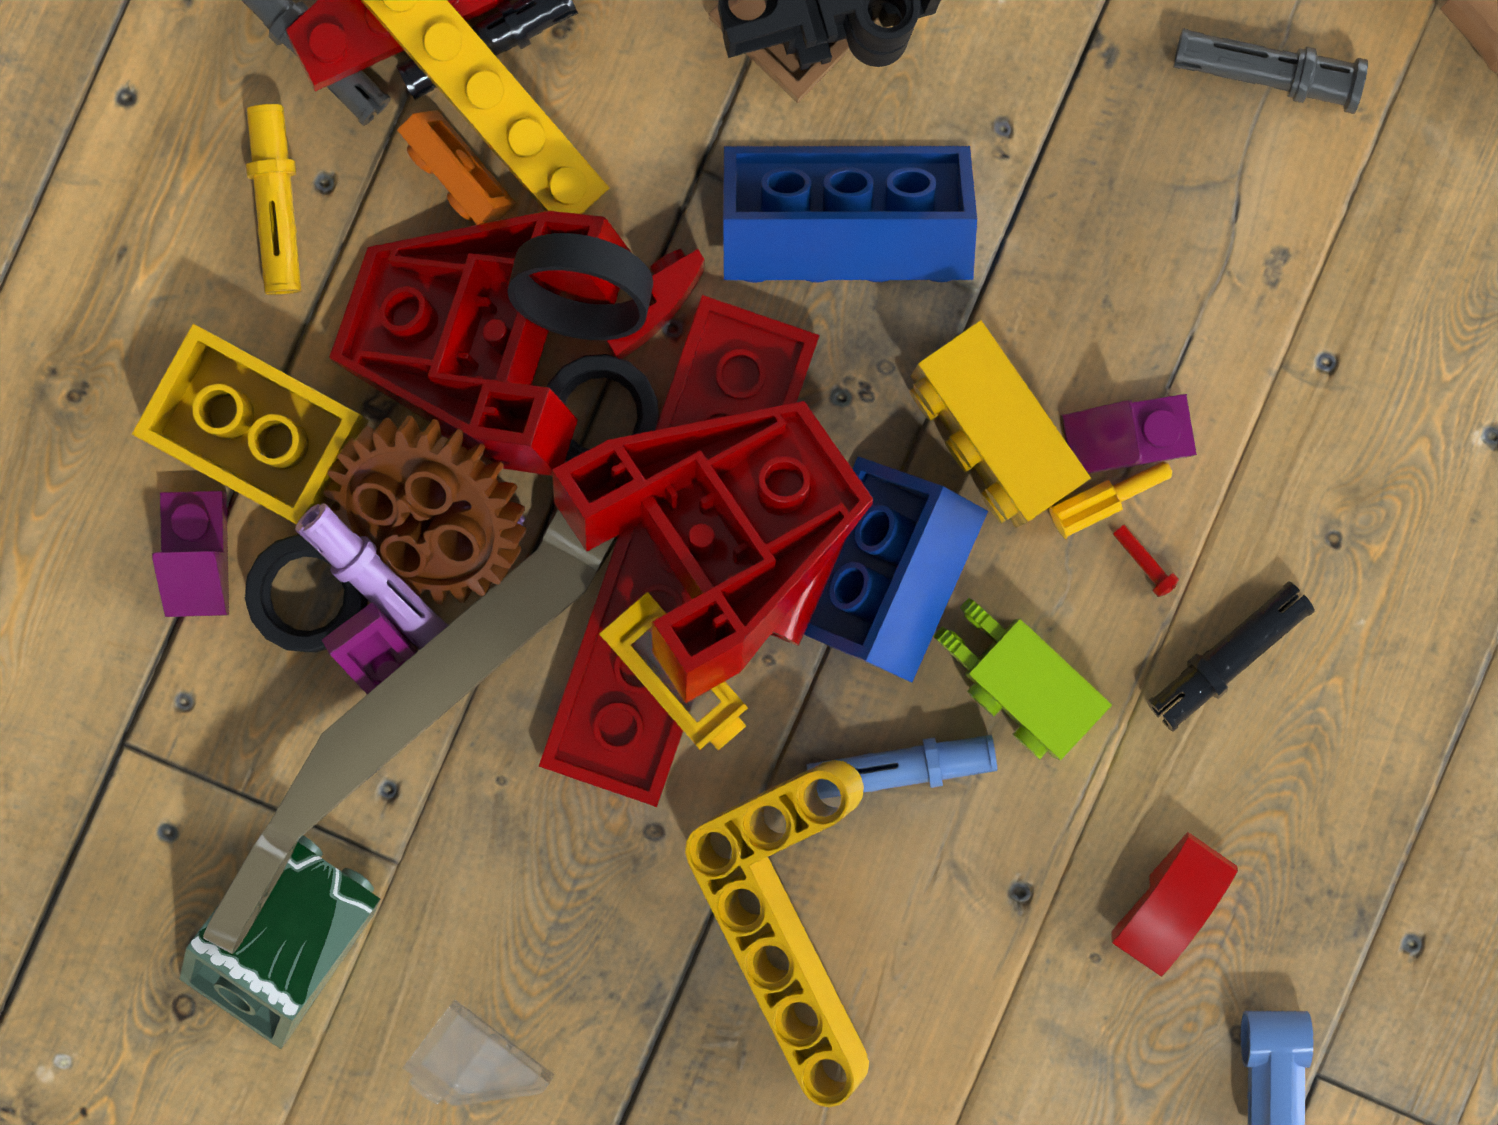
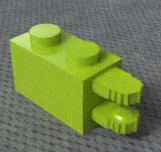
(1027, 683)

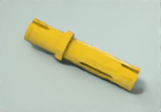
(273, 191)

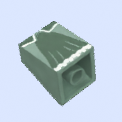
(289, 948)

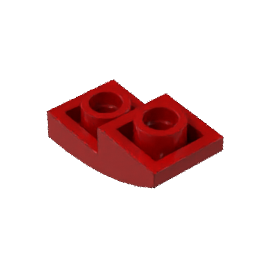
(673, 283)
(1176, 905)

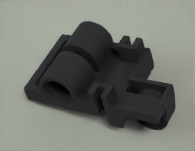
(811, 25)

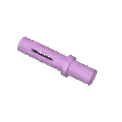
(356, 561)

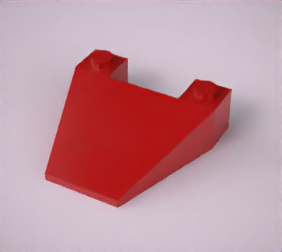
(447, 343)
(738, 512)

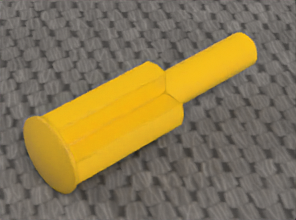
(1104, 500)

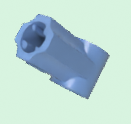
(1276, 1051)

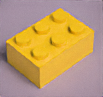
(247, 425)
(996, 426)

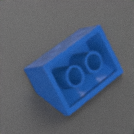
(896, 570)

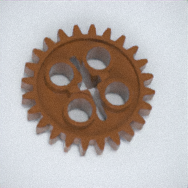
(428, 507)

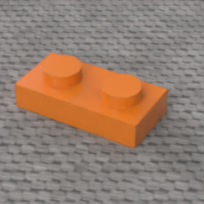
(441, 151)

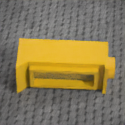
(704, 719)

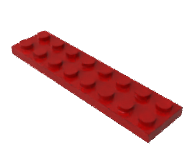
(607, 720)

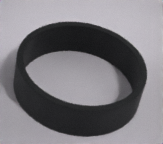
(585, 256)

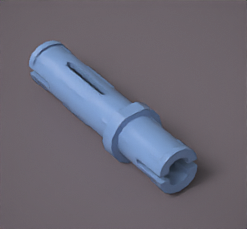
(918, 764)

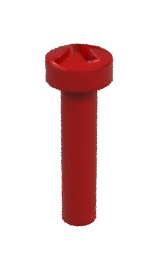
(1163, 582)

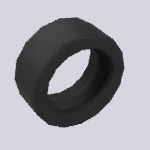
(615, 369)
(260, 604)

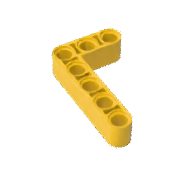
(780, 926)

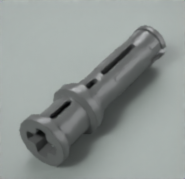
(1298, 73)

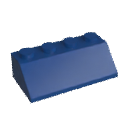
(848, 213)

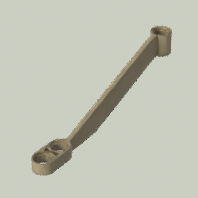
(406, 707)

